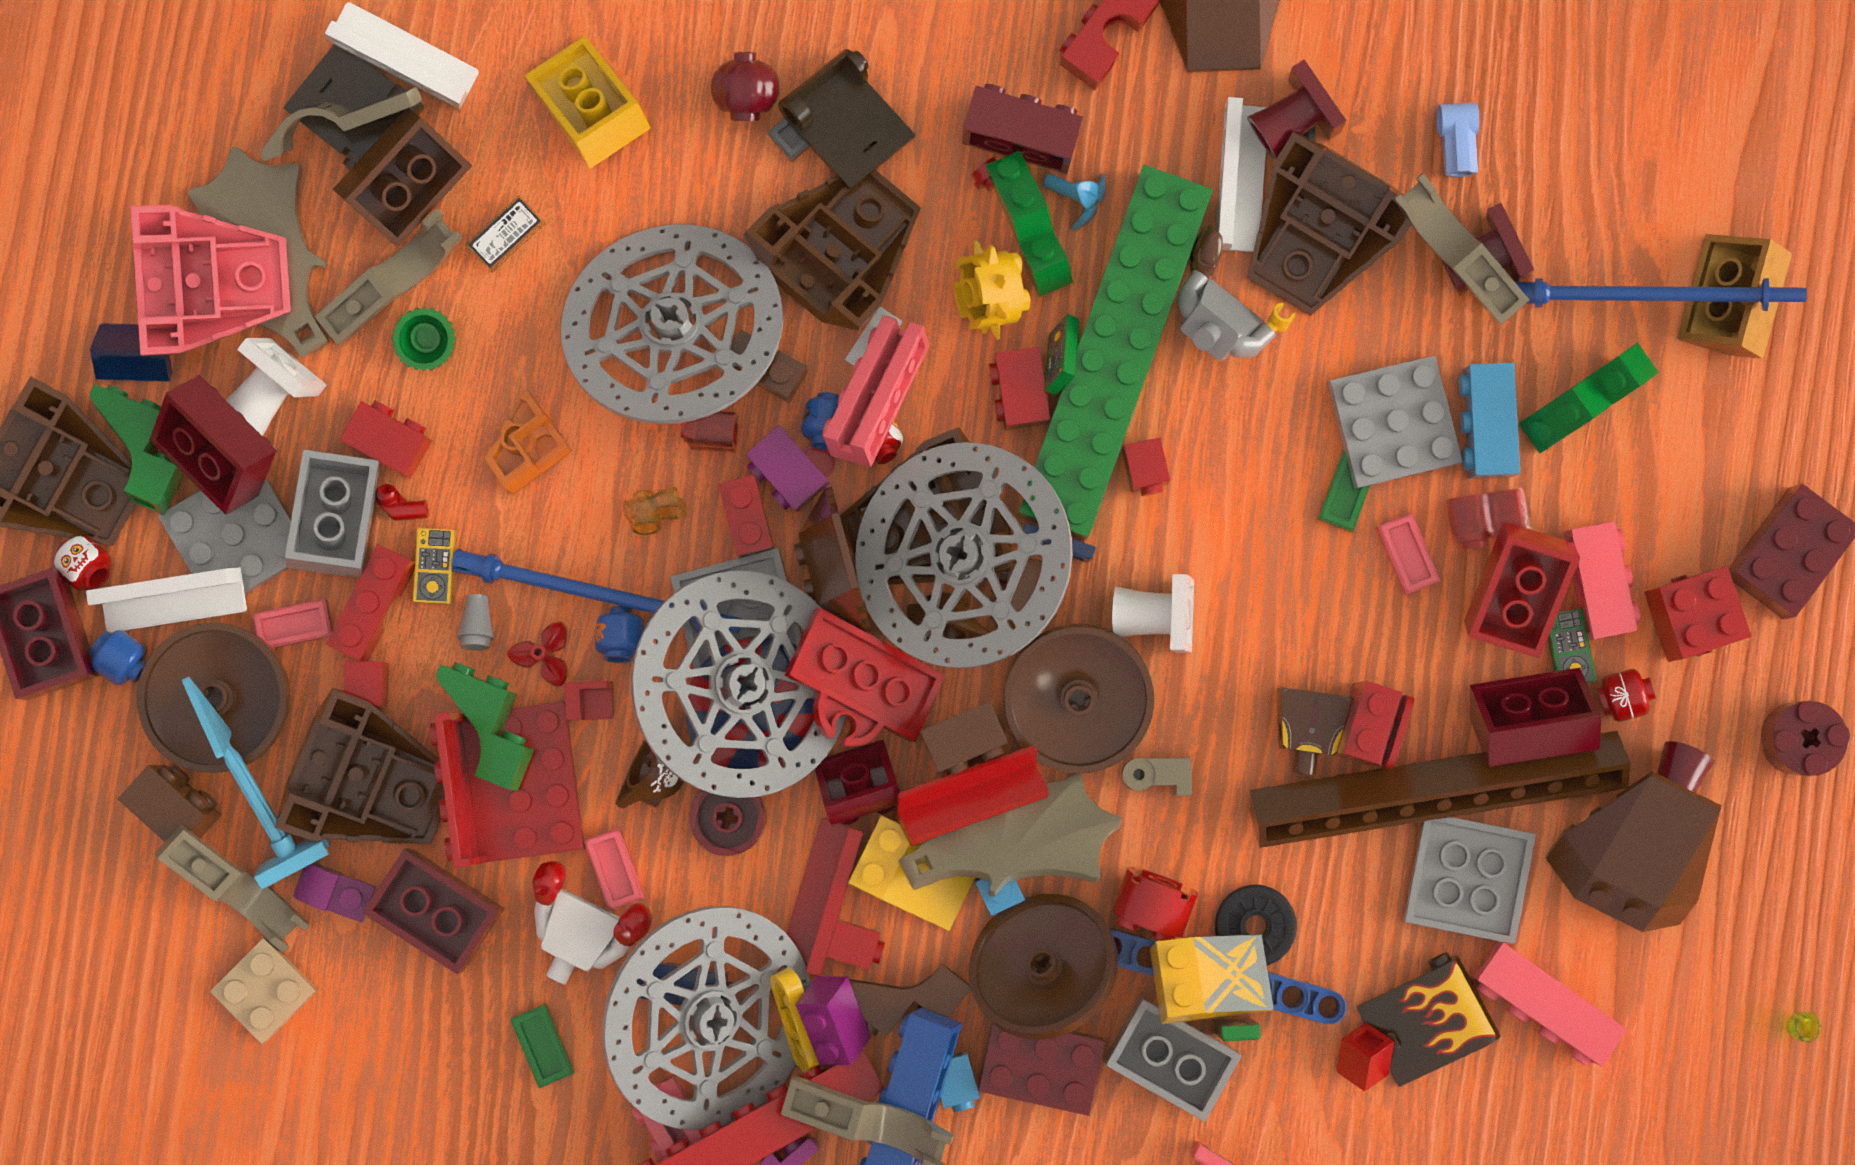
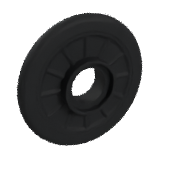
(1267, 903)

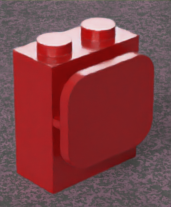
(1375, 725)

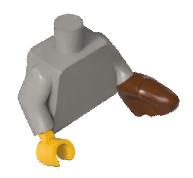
(1214, 316)

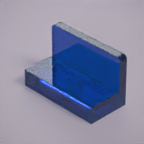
(118, 357)

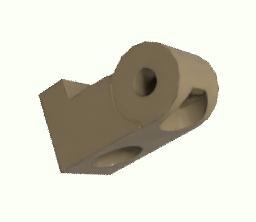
(1143, 772)

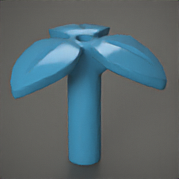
(1084, 192)

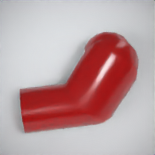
(397, 506)

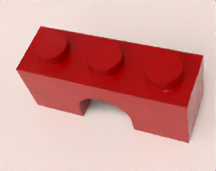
(1088, 53)
(364, 613)

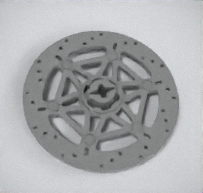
(671, 324)
(979, 560)
(724, 686)
(700, 1016)

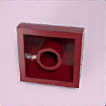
(857, 783)

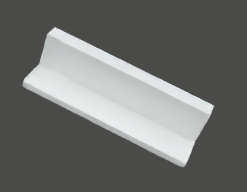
(402, 55)
(1240, 179)
(171, 599)

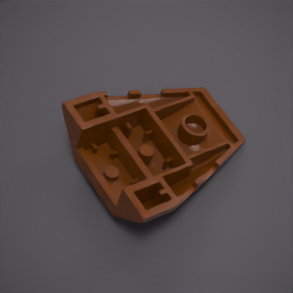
(1221, 32)
(1321, 224)
(836, 246)
(60, 470)
(944, 484)
(830, 564)
(360, 779)
(1640, 853)

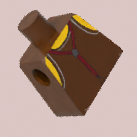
(1310, 725)

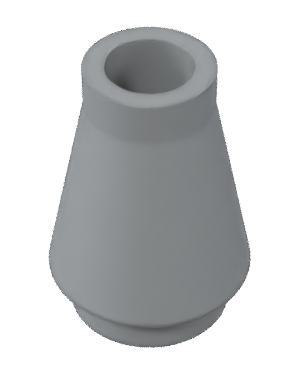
(476, 625)

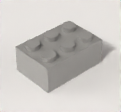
(332, 514)
(1172, 1059)

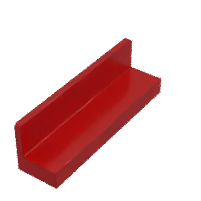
(970, 796)
(823, 892)

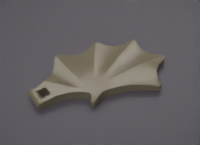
(268, 201)
(1039, 839)

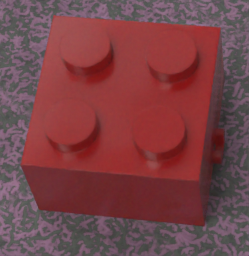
(1697, 614)

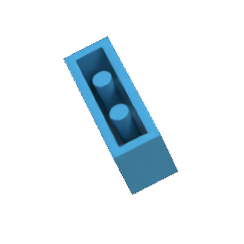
(1490, 420)

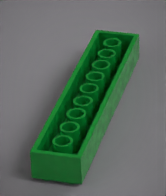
(1119, 343)

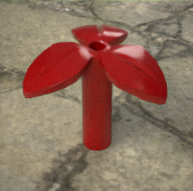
(528, 654)

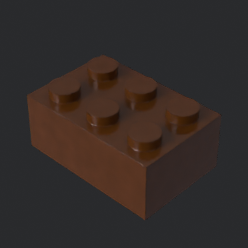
(402, 177)

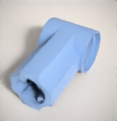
(1458, 128)

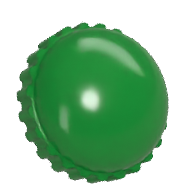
(424, 338)

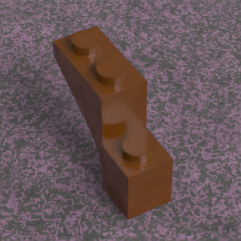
(885, 1004)

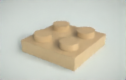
(264, 990)

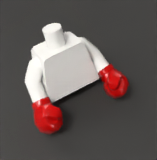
(579, 930)

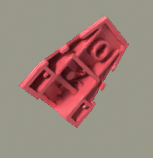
(203, 278)

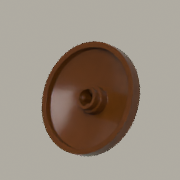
(235, 675)
(1079, 698)
(1043, 966)

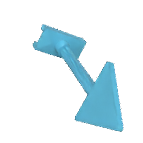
(289, 855)

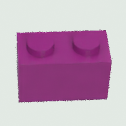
(787, 470)
(833, 1020)

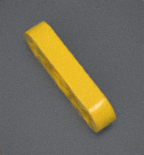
(786, 991)

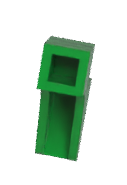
(1030, 223)
(1589, 398)
(152, 477)
(487, 708)

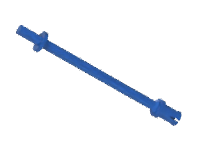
(1541, 293)
(492, 568)

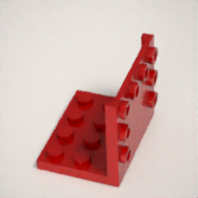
(502, 823)

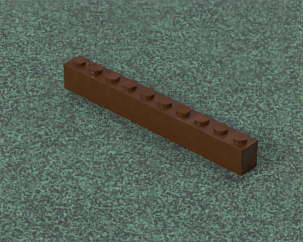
(1430, 792)

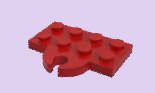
(861, 681)

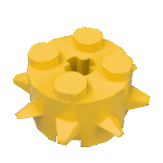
(990, 289)

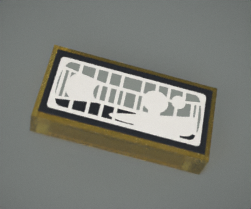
(505, 234)

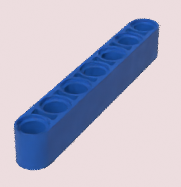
(1309, 993)

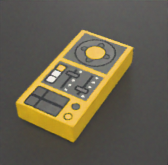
(433, 566)

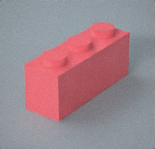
(1603, 581)

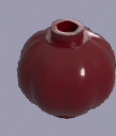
(745, 87)

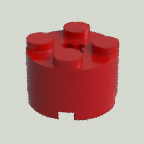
(1153, 904)

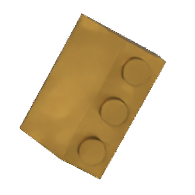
(1734, 326)

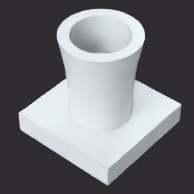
(271, 382)
(1157, 613)

